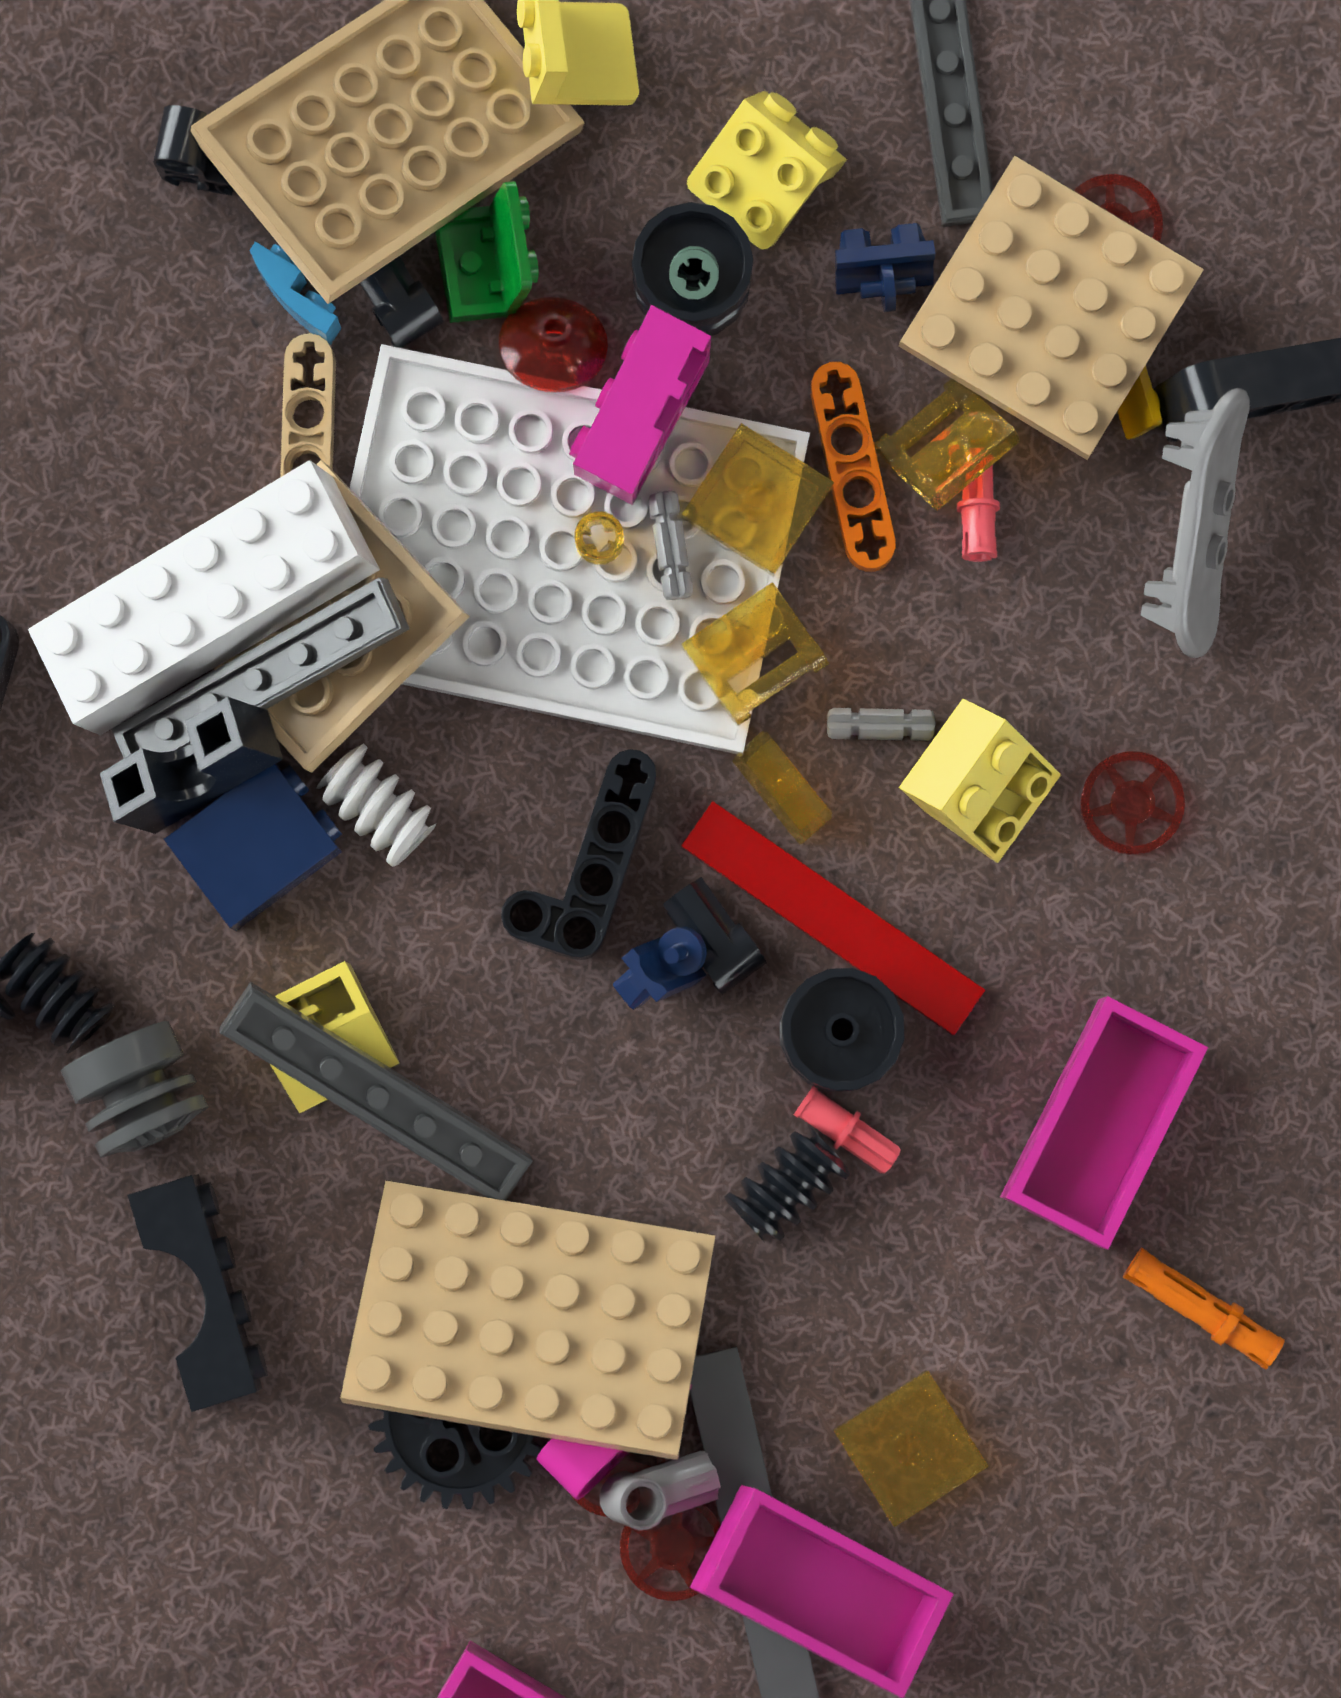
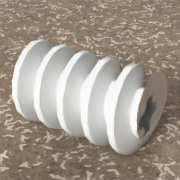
(376, 805)

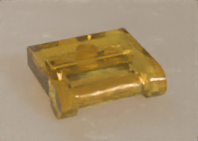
(956, 453)
(745, 638)

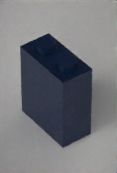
(255, 844)

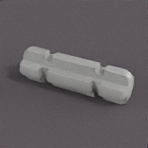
(670, 545)
(880, 724)

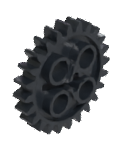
(409, 1442)

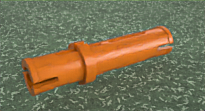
(1214, 1315)

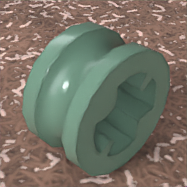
(679, 280)

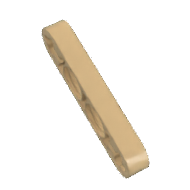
(320, 438)

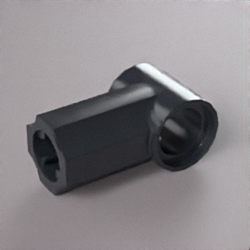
(401, 303)
(729, 948)

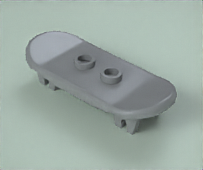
(1193, 584)

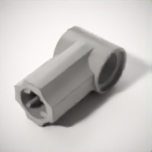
(663, 1490)

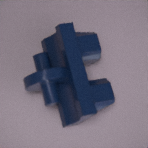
(884, 268)
(662, 967)

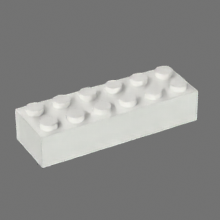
(203, 599)

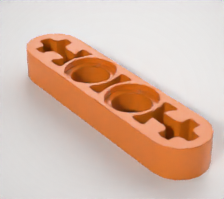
(849, 467)

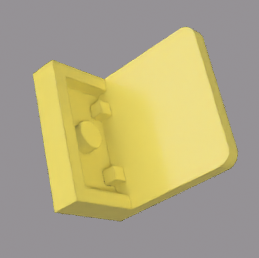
(578, 52)
(764, 167)

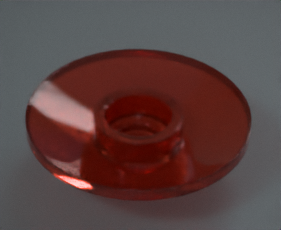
(550, 361)

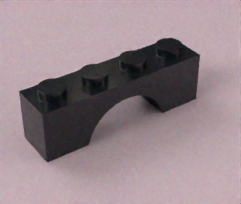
(180, 1222)

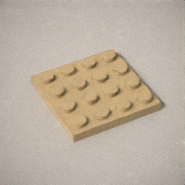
(1050, 307)
(332, 708)

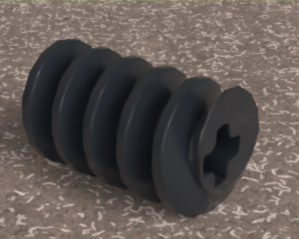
(52, 992)
(788, 1185)

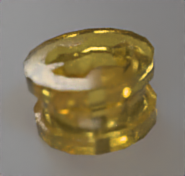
(589, 551)

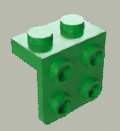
(487, 258)

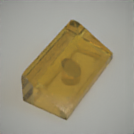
(782, 787)

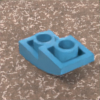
(286, 283)

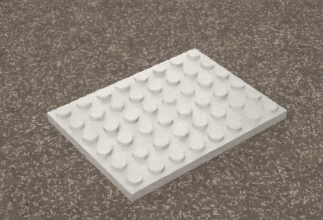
(489, 504)

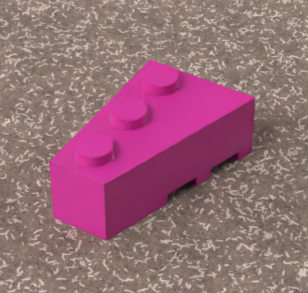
(641, 404)

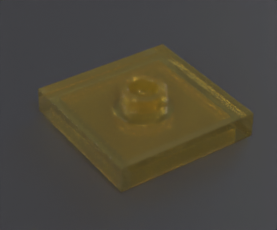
(757, 499)
(910, 1448)

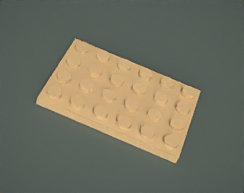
(382, 135)
(529, 1320)

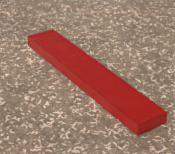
(832, 918)

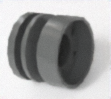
(134, 1089)

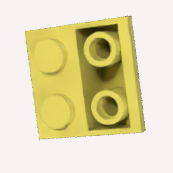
(980, 779)
(341, 1006)

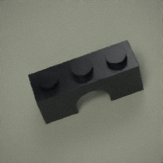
(160, 788)

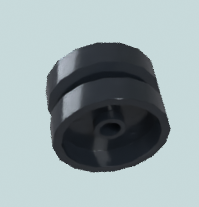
(693, 226)
(856, 1000)

